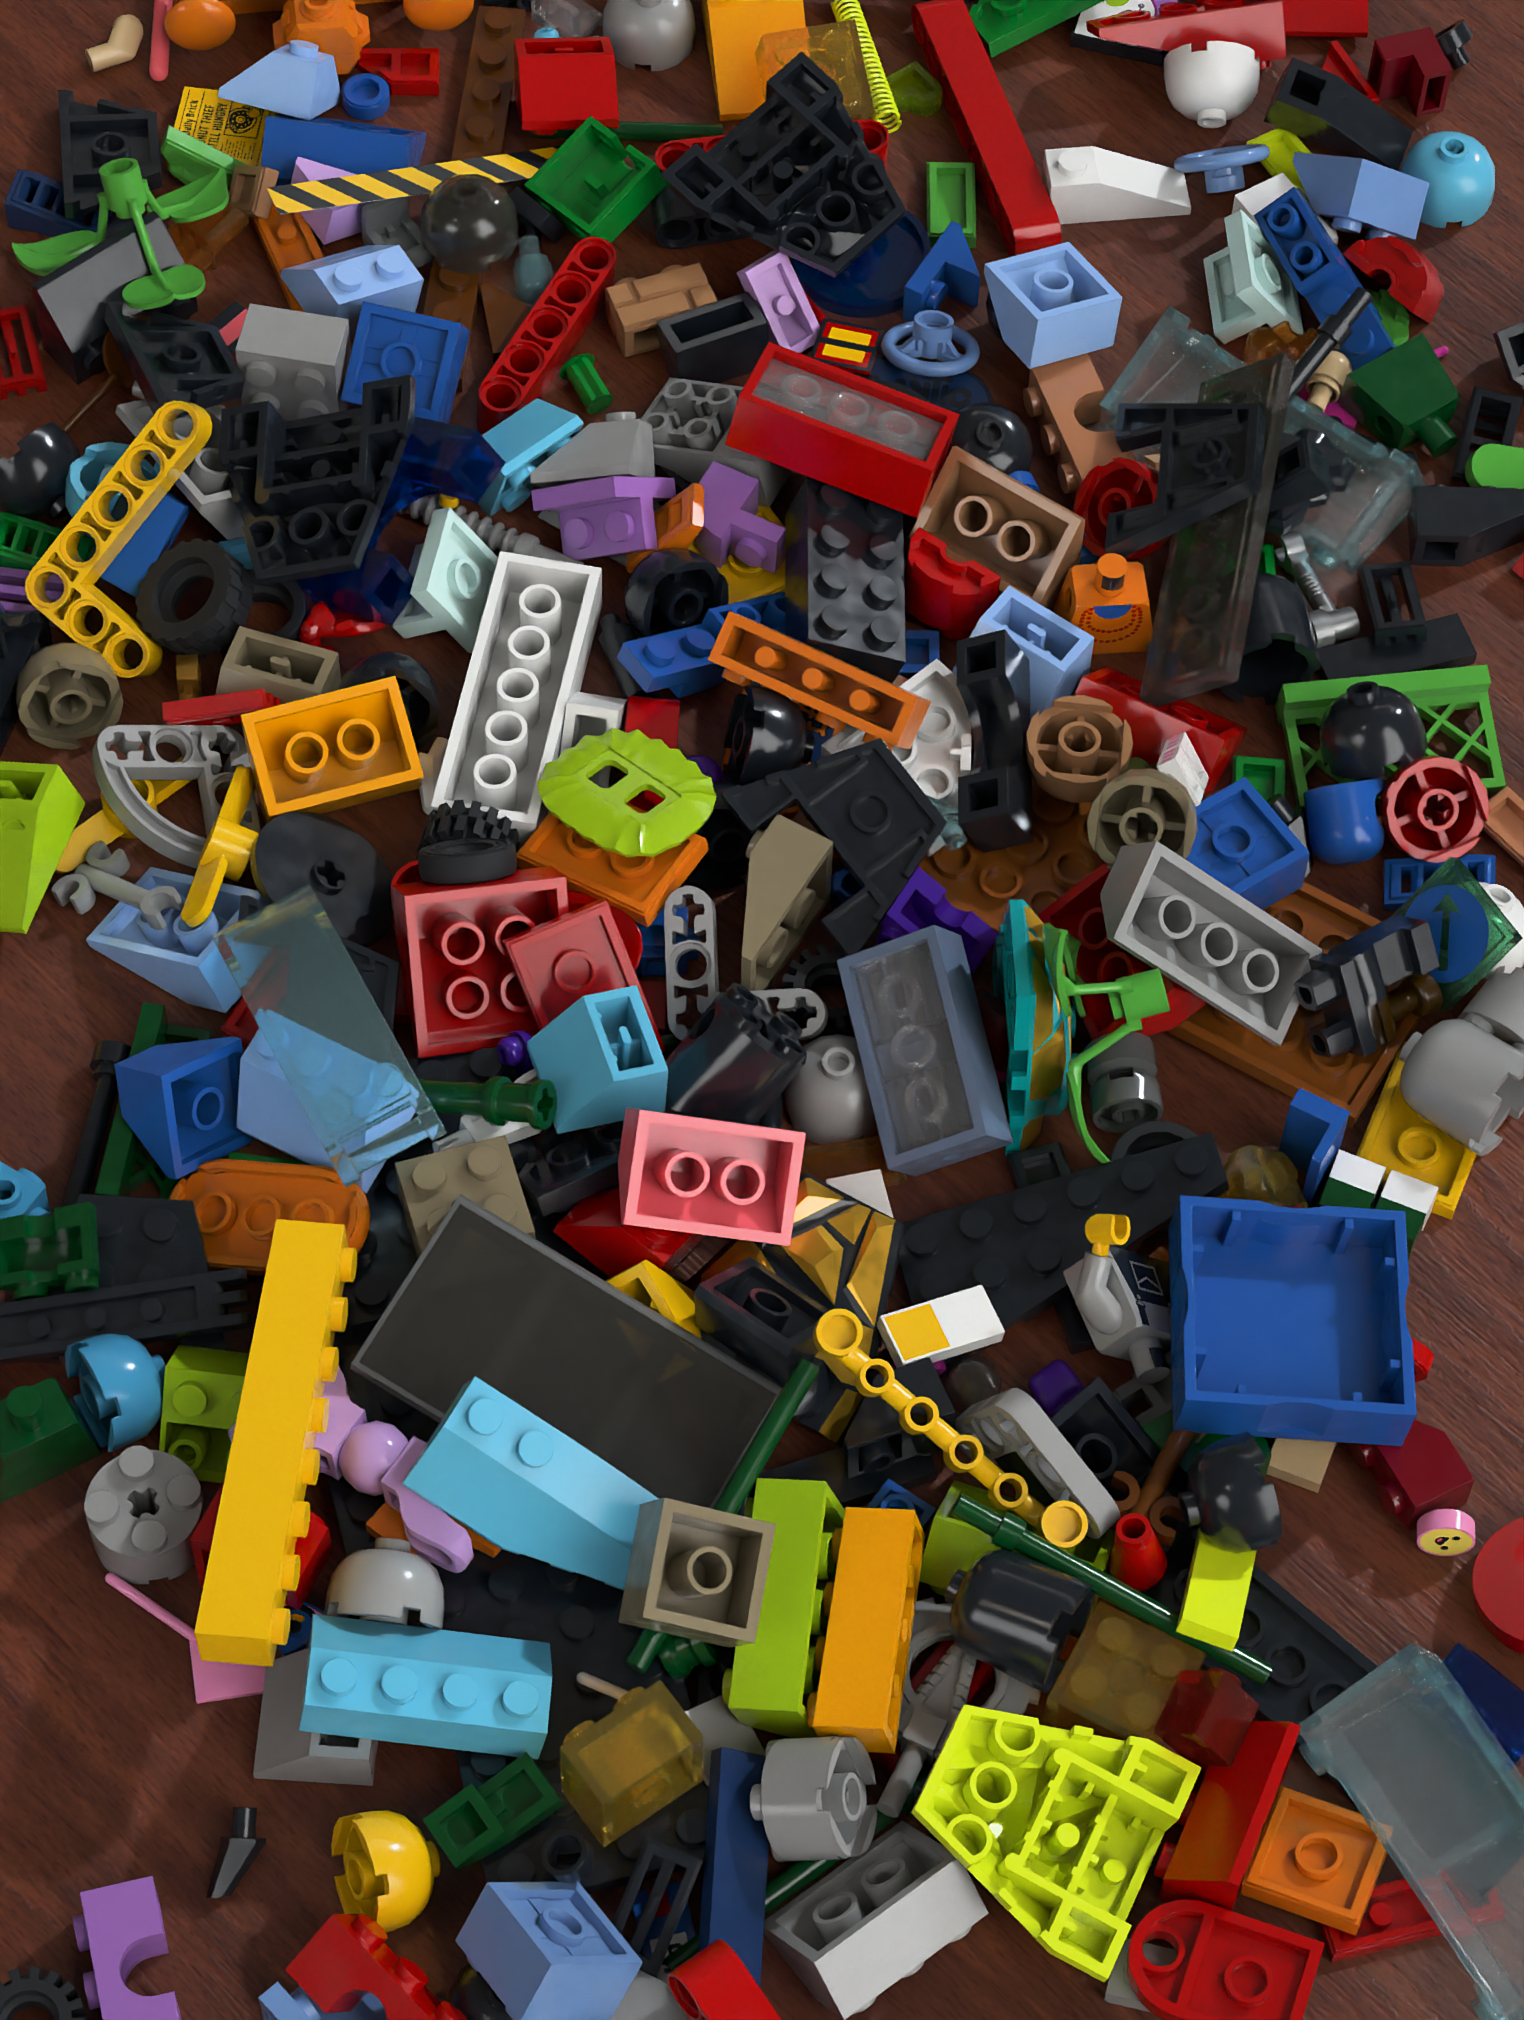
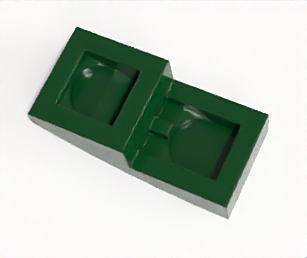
(493, 1814)

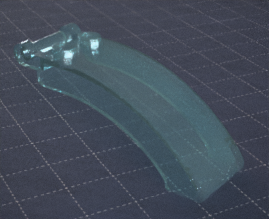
(326, 1031)

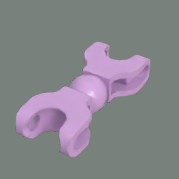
(375, 1462)

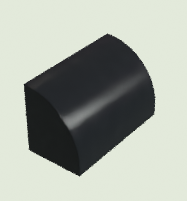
(714, 340)

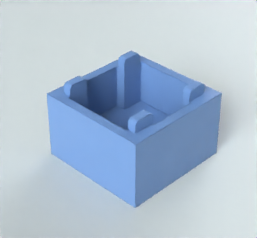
(548, 1951)

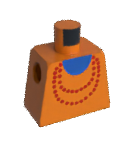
(1108, 603)

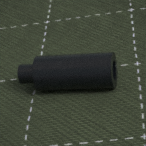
(611, 641)

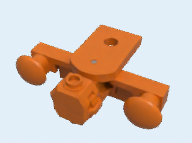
(328, 23)

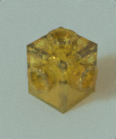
(1263, 1176)

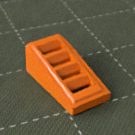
(675, 523)

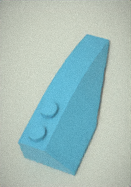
(528, 1486)

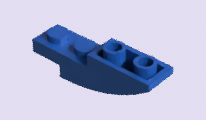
(1321, 272)
(680, 656)

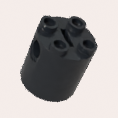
(734, 1060)

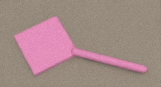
(211, 1679)

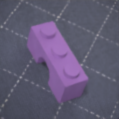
(121, 1929)

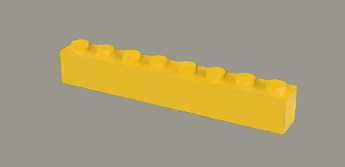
(273, 1445)

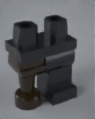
(1352, 989)

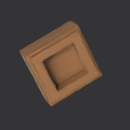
(249, 190)

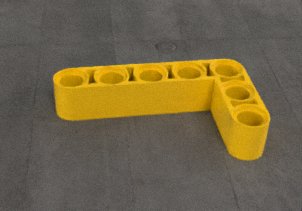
(112, 536)

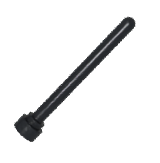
(102, 1063)

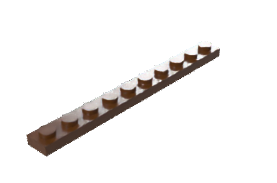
(479, 133)

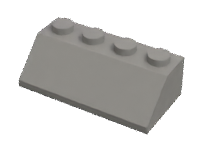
(1205, 937)

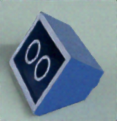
(339, 144)

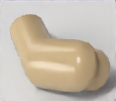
(121, 46)

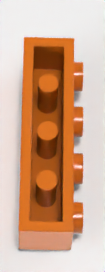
(819, 681)

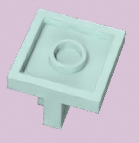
(1248, 283)
(449, 581)

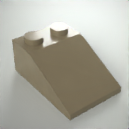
(784, 896)

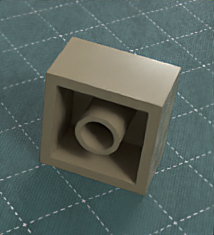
(475, 1170)
(697, 1573)

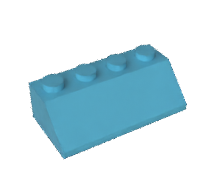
(426, 1687)

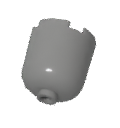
(1463, 1082)

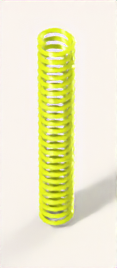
(876, 68)

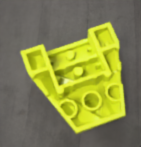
(1055, 1824)

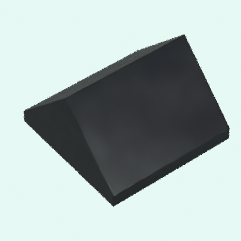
(759, 1317)

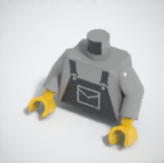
(1123, 1298)

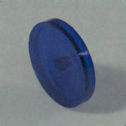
(875, 279)

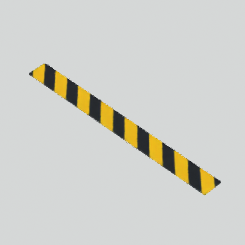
(403, 181)

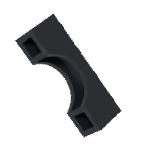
(996, 693)

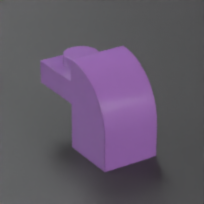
(732, 522)

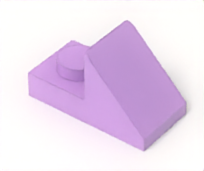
(781, 301)

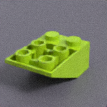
(35, 825)

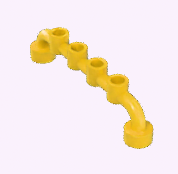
(838, 1337)

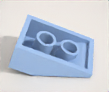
(180, 956)

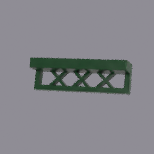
(123, 1146)

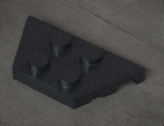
(98, 136)
(176, 359)

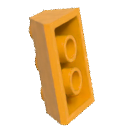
(332, 750)

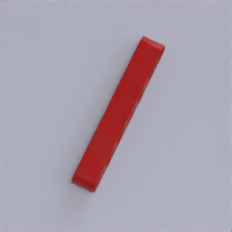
(986, 126)

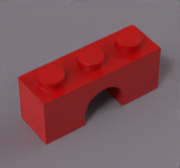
(351, 1960)

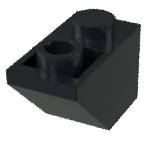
(876, 1435)

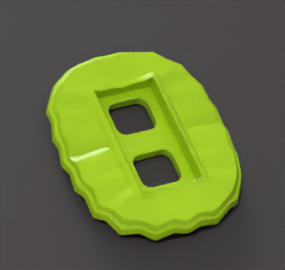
(602, 812)

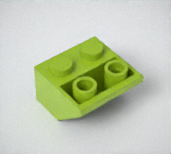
(200, 1407)

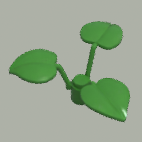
(126, 196)
(1129, 997)

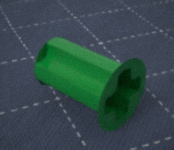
(587, 383)

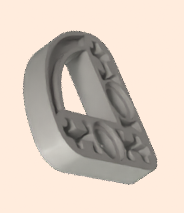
(197, 763)

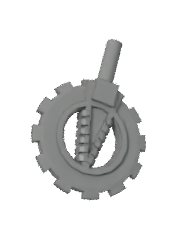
(931, 1711)

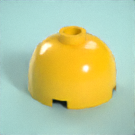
(385, 1867)

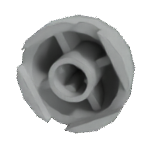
(649, 31)
(830, 1093)
(387, 1587)

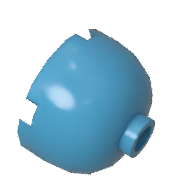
(117, 1386)

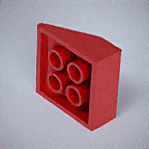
(455, 960)

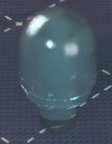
(531, 270)

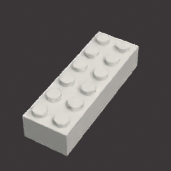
(518, 685)

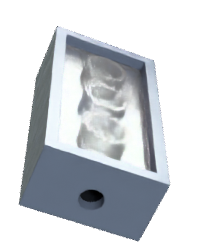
(924, 1051)

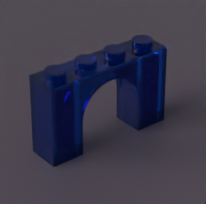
(435, 461)

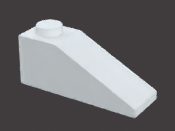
(1110, 186)

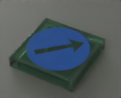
(1465, 928)

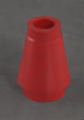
(1137, 1553)

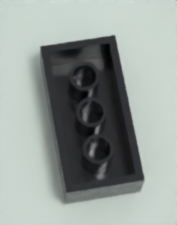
(846, 578)

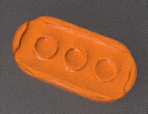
(244, 1198)

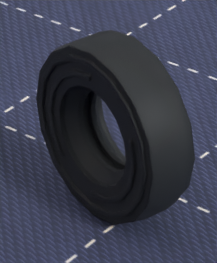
(467, 861)

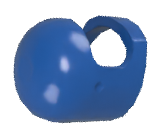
(1344, 821)

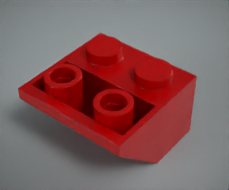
(564, 83)

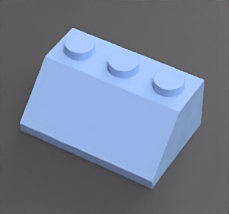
(275, 1117)

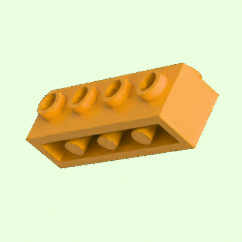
(868, 1627)

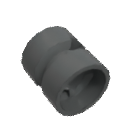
(1124, 1084)

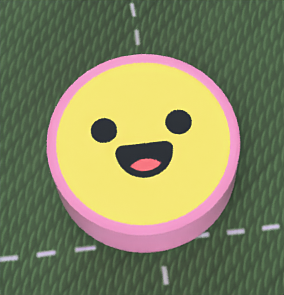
(1445, 1532)

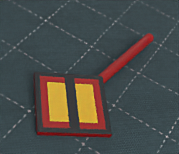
(845, 344)

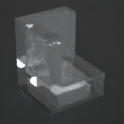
(568, 17)

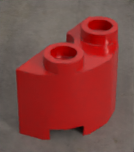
(1411, 273)
(946, 591)

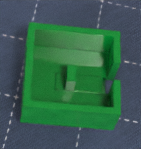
(592, 186)

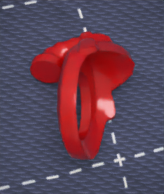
(325, 624)

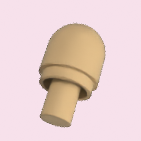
(1328, 380)

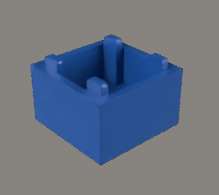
(405, 343)
(1248, 846)

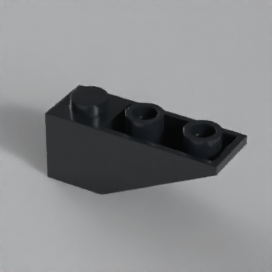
(1336, 116)
(1462, 523)

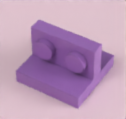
(606, 514)

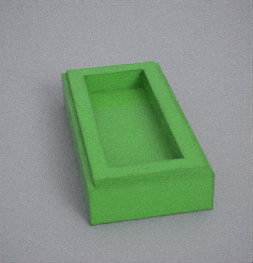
(950, 198)

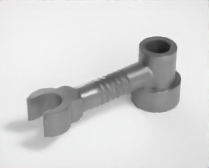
(1327, 622)

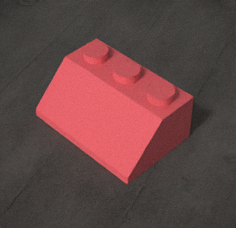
(709, 1176)

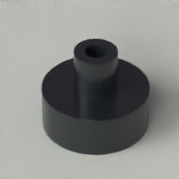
(1452, 41)

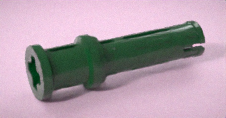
(495, 1100)

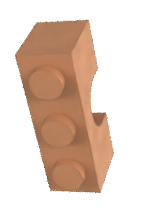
(1063, 400)

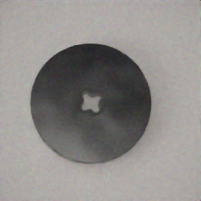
(335, 862)

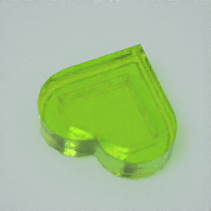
(915, 90)

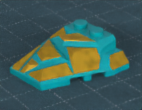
(1035, 1026)

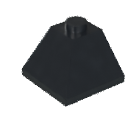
(1100, 1435)

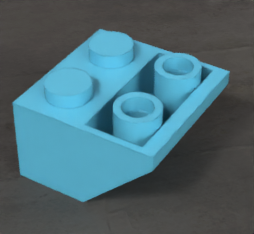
(524, 444)
(601, 1060)

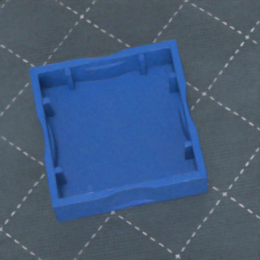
(1290, 1321)

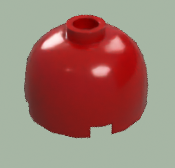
(1111, 489)
(1434, 808)

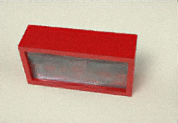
(842, 429)

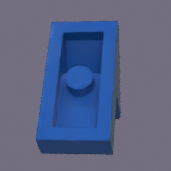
(943, 272)

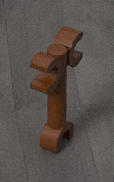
(1149, 1499)

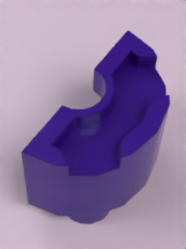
(925, 904)

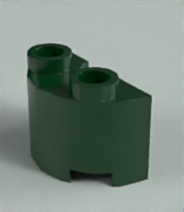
(50, 1252)

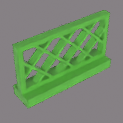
(1430, 692)

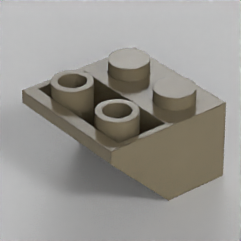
(278, 666)

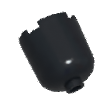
(1277, 642)
(1018, 1615)

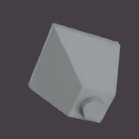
(601, 450)

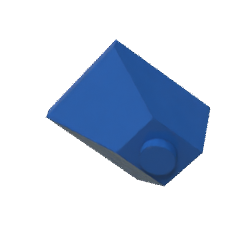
(184, 1101)

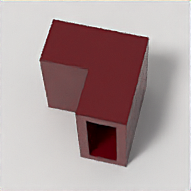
(1411, 67)

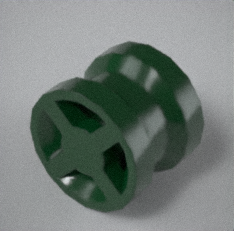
(683, 1654)

